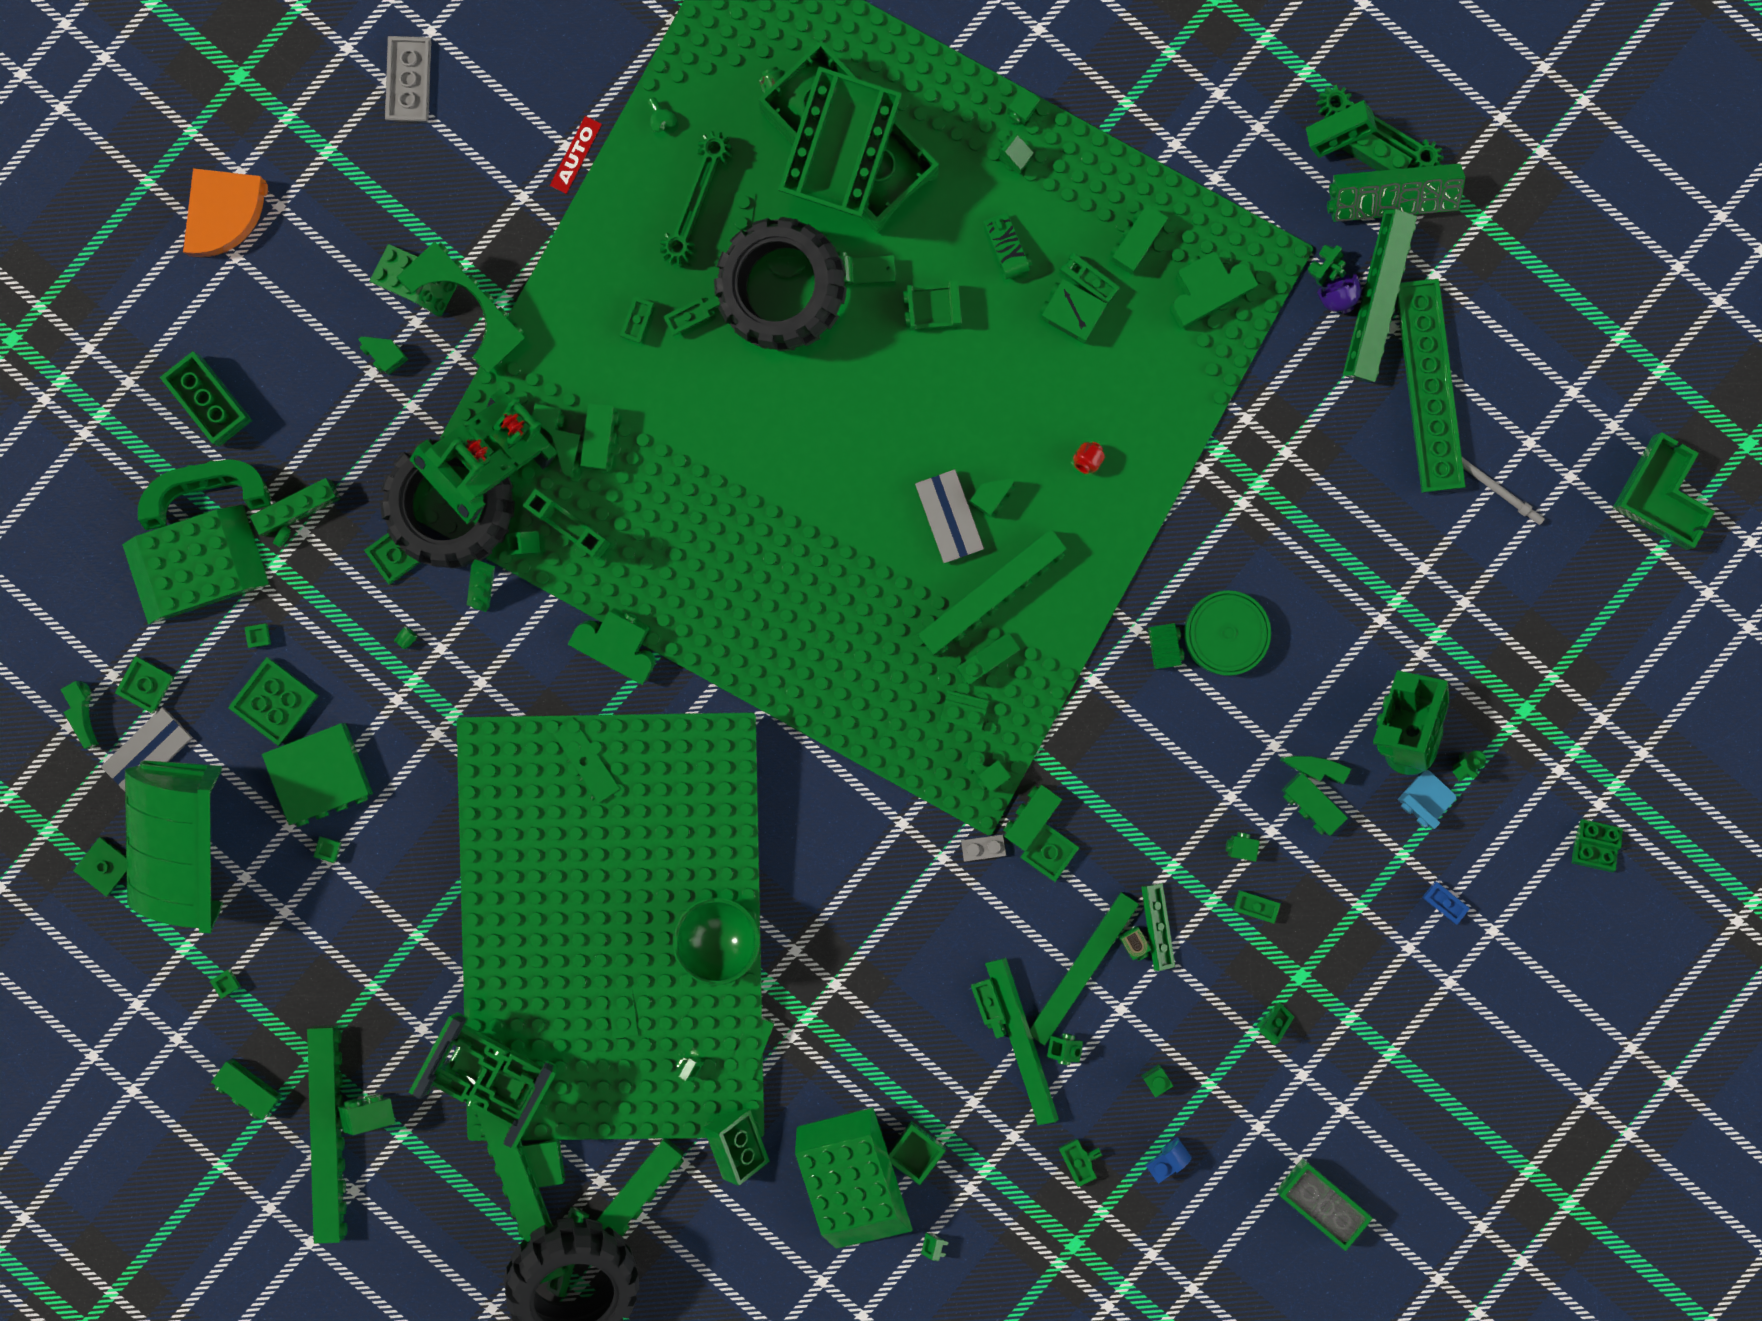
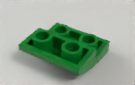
(1597, 845)

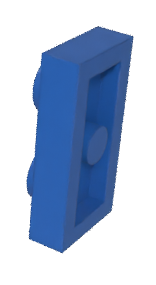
(1446, 903)

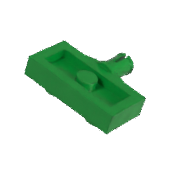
(1079, 1161)

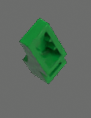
(78, 698)

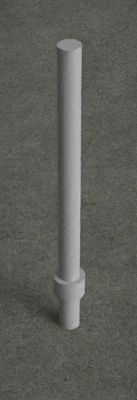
(1523, 508)

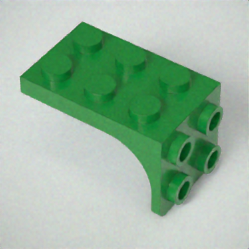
(431, 296)

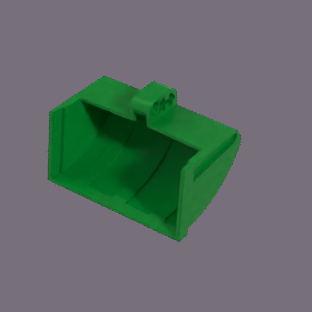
(170, 843)

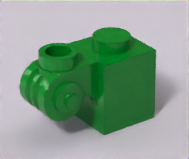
(989, 776)

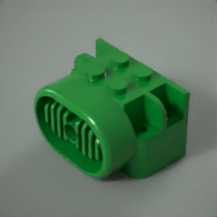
(1412, 722)

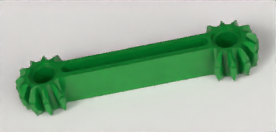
(1384, 131)
(696, 198)

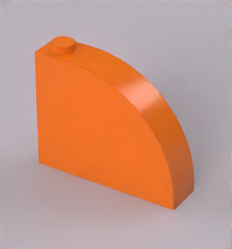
(221, 211)

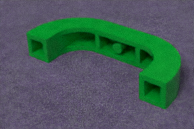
(195, 478)

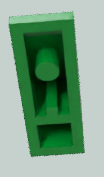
(988, 658)

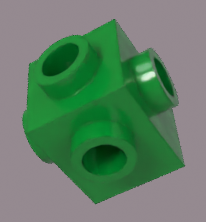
(1065, 1048)

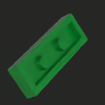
(741, 213)
(480, 585)

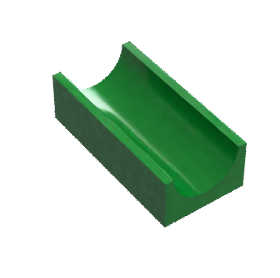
(904, 162)

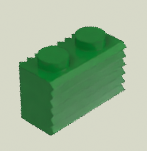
(1165, 646)

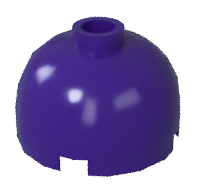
(1341, 294)

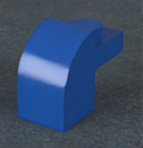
(1171, 1160)

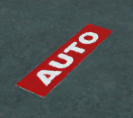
(575, 154)

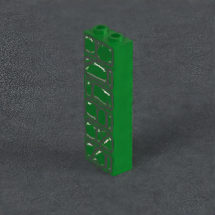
(1407, 189)

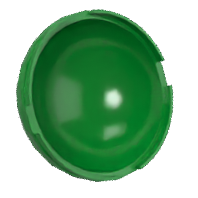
(716, 941)

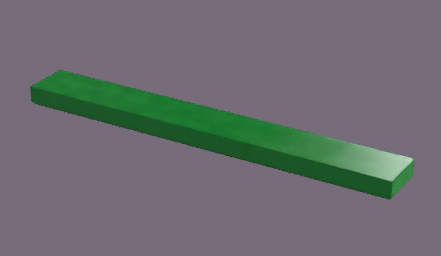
(1083, 968)
(1022, 1042)

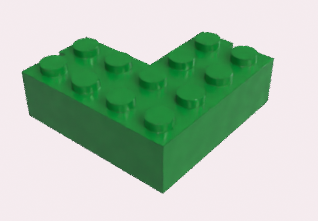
(1654, 494)

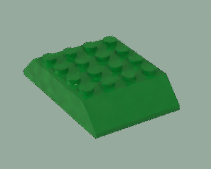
(840, 142)
(195, 563)
(850, 1179)

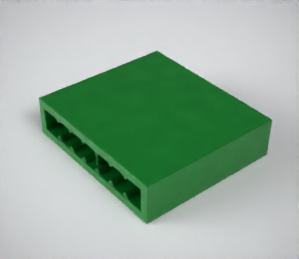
(317, 775)

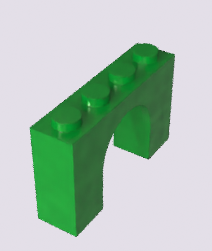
(566, 524)

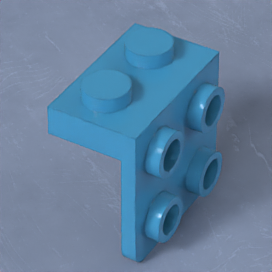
(1427, 799)

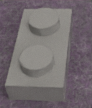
(983, 847)

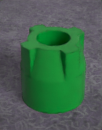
(405, 638)

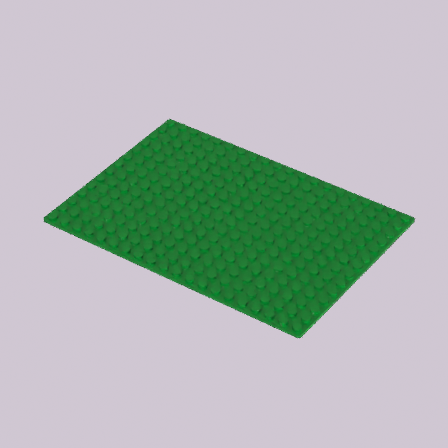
(594, 892)

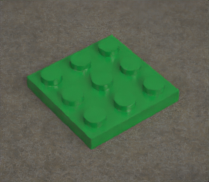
(273, 701)

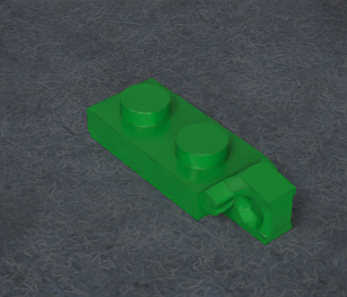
(691, 314)
(990, 1006)

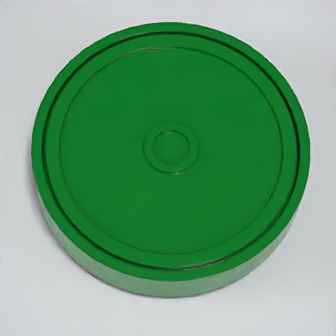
(1227, 633)

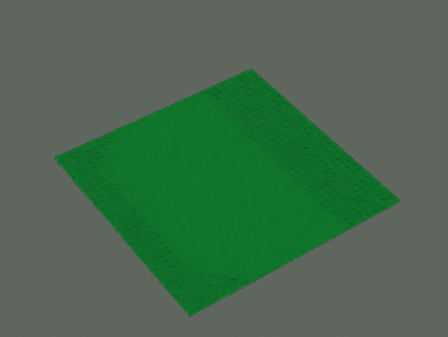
(774, 492)

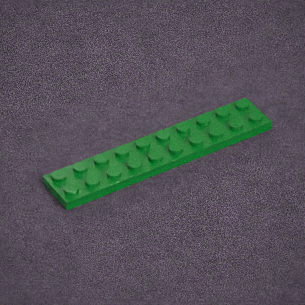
(1430, 386)

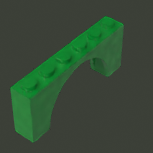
(437, 266)

